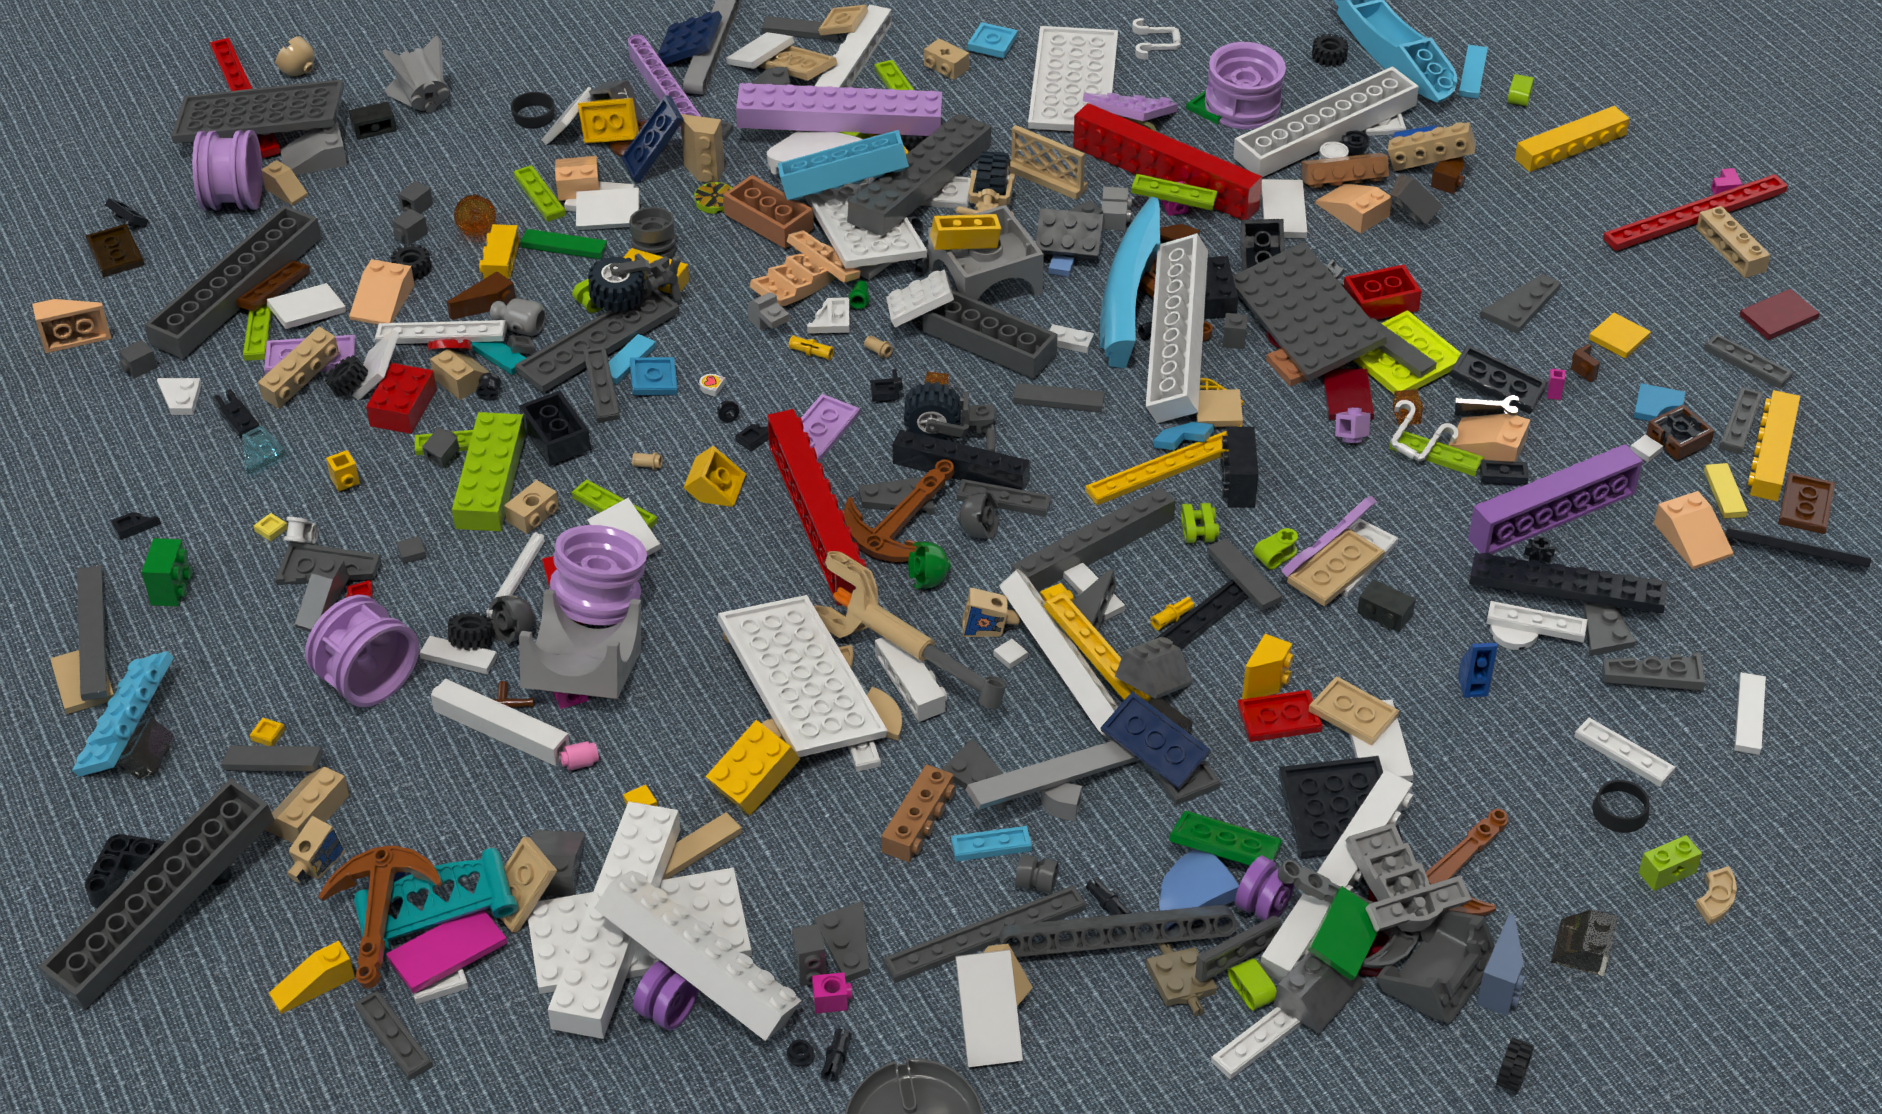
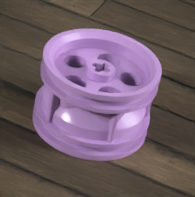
(362, 650)

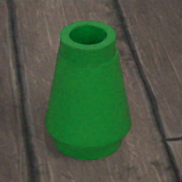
(859, 295)

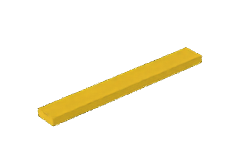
(1155, 470)

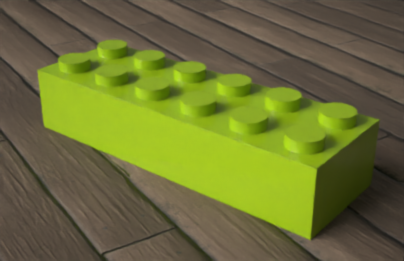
(489, 471)

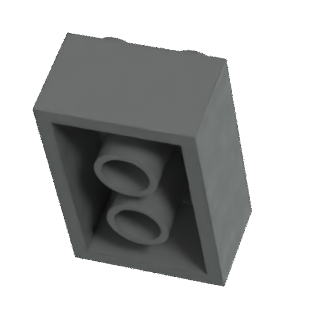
(1070, 234)

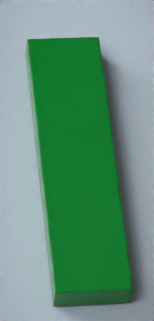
(563, 243)

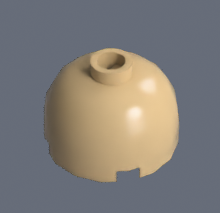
(297, 57)

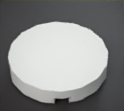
(1513, 638)

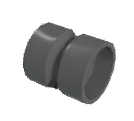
(1036, 873)

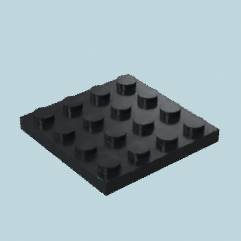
(1326, 798)

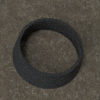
(530, 99)
(1615, 822)

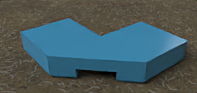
(1193, 431)

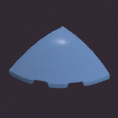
(1197, 881)

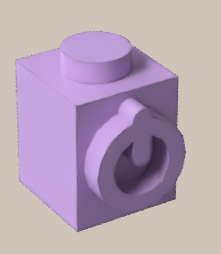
(1352, 425)

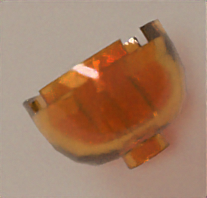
(476, 209)

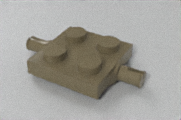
(1176, 978)

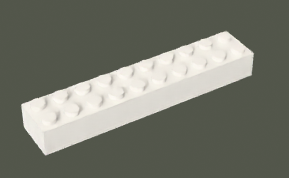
(1325, 121)
(1177, 329)
(601, 949)

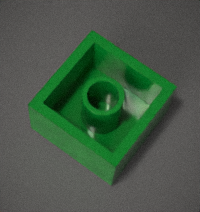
(166, 572)

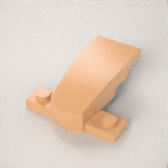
(803, 272)

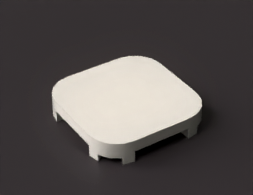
(805, 143)

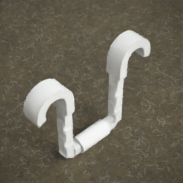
(1142, 48)
(1404, 449)

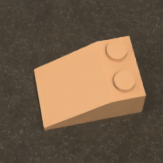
(575, 176)
(1357, 205)
(382, 292)
(70, 323)
(1493, 436)
(1693, 529)

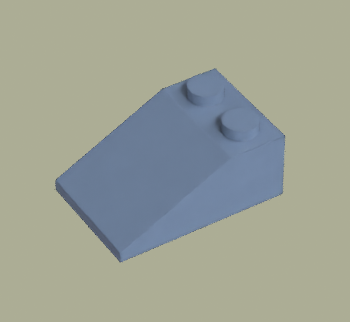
(1503, 972)

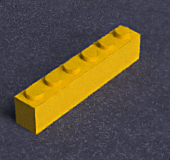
(1572, 138)
(1774, 445)

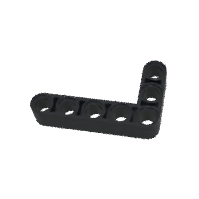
(117, 858)

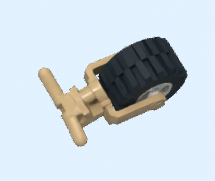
(992, 183)

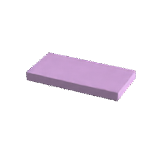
(279, 349)
(827, 422)

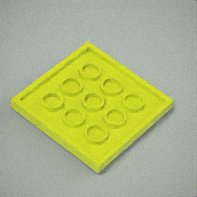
(1415, 332)

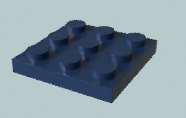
(689, 37)

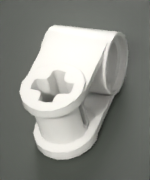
(301, 531)

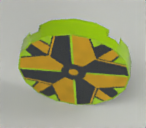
(710, 197)

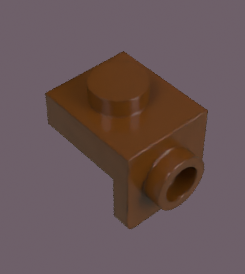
(1585, 364)

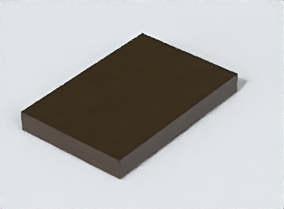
(114, 250)

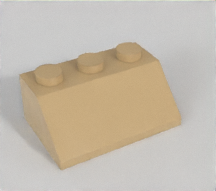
(703, 147)
(315, 796)

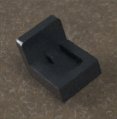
(886, 388)

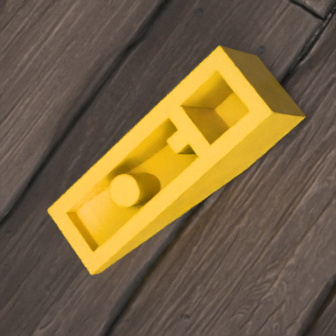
(313, 977)

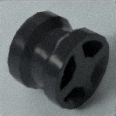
(488, 386)

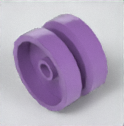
(1263, 890)
(664, 996)

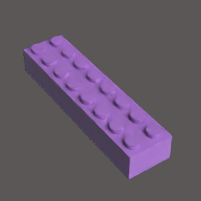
(1554, 500)

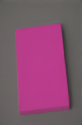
(445, 949)

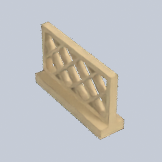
(1044, 173)

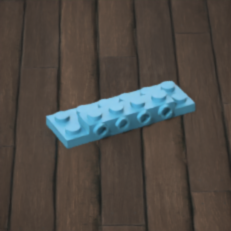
(122, 714)

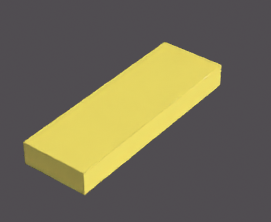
(1725, 490)

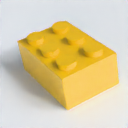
(753, 767)

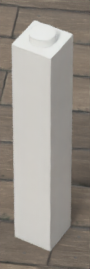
(499, 721)

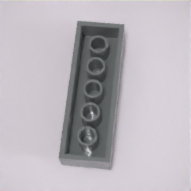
(992, 334)

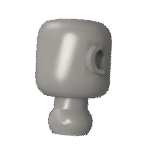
(521, 315)

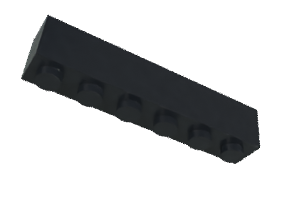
(969, 462)

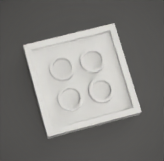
(919, 297)

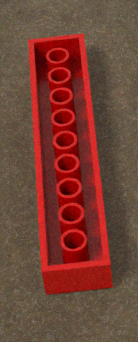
(1162, 157)
(811, 494)

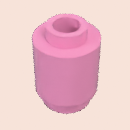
(579, 755)

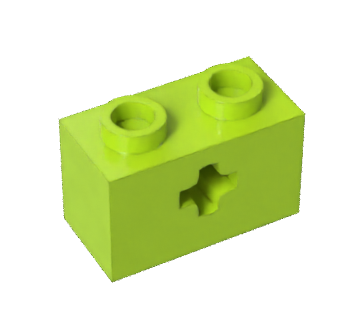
(1670, 863)

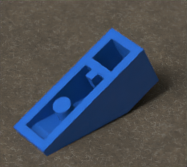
(1477, 669)

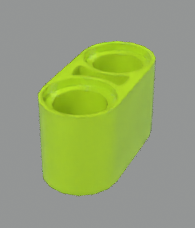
(1520, 90)
(1252, 984)

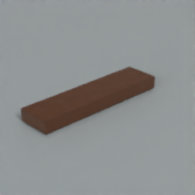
(273, 285)

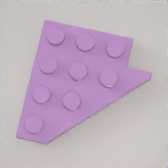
(1132, 107)

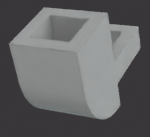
(766, 312)
(1062, 800)

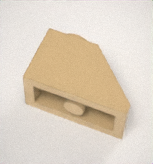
(283, 183)

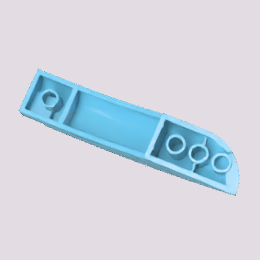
(1400, 46)
(1129, 265)

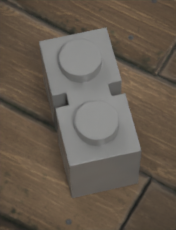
(1114, 208)

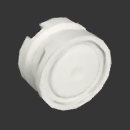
(1333, 150)

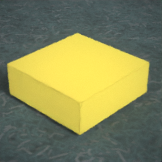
(270, 527)

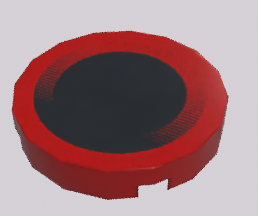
(443, 344)

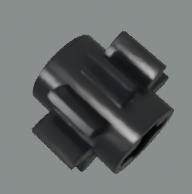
(1539, 549)

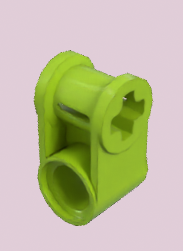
(1277, 548)

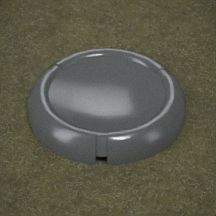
(914, 1088)

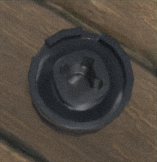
(1357, 142)

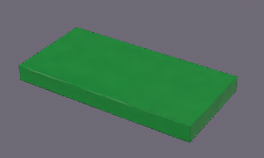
(1224, 839)

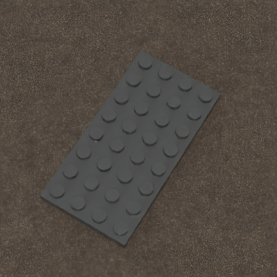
(260, 110)
(1307, 311)

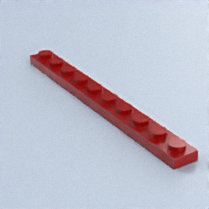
(237, 80)
(1689, 213)

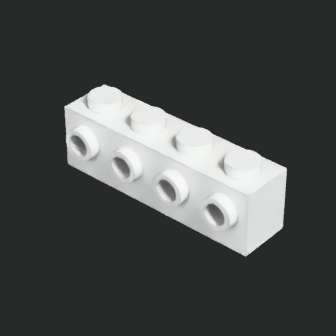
(912, 680)

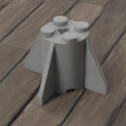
(419, 77)

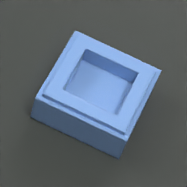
(1061, 265)

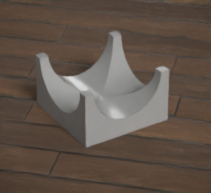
(980, 268)
(579, 657)

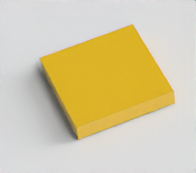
(1619, 335)

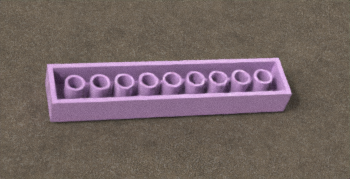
(838, 109)

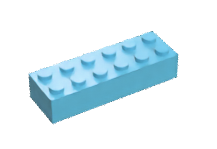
(843, 165)

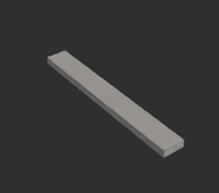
(1048, 774)

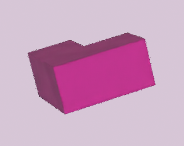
(1727, 181)
(1555, 384)

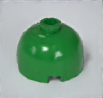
(928, 565)

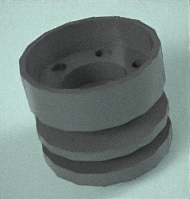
(653, 231)

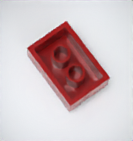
(1384, 291)
(401, 398)

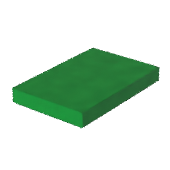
(1344, 934)

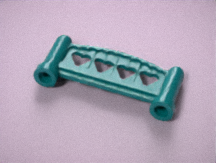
(490, 891)

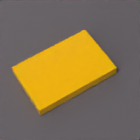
(608, 120)

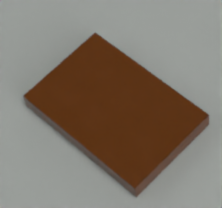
(1806, 503)

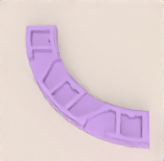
(1345, 523)

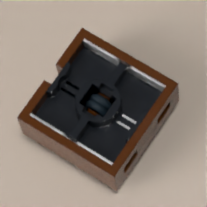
(1680, 432)

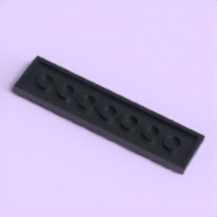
(1569, 582)

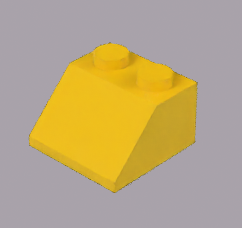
(714, 478)
(1268, 668)

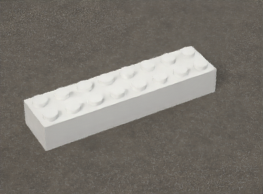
(698, 954)

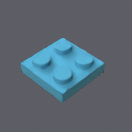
(992, 40)

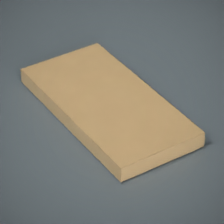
(801, 62)
(1335, 567)

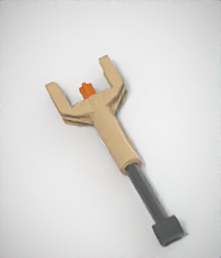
(865, 612)

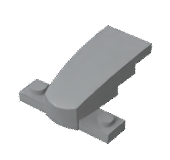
(1400, 882)

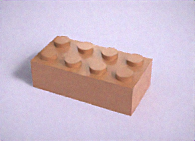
(767, 210)

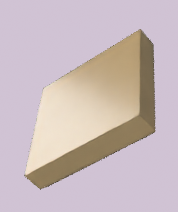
(843, 20)
(1220, 408)

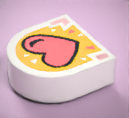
(712, 384)

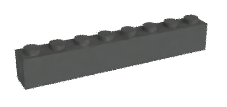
(1098, 538)

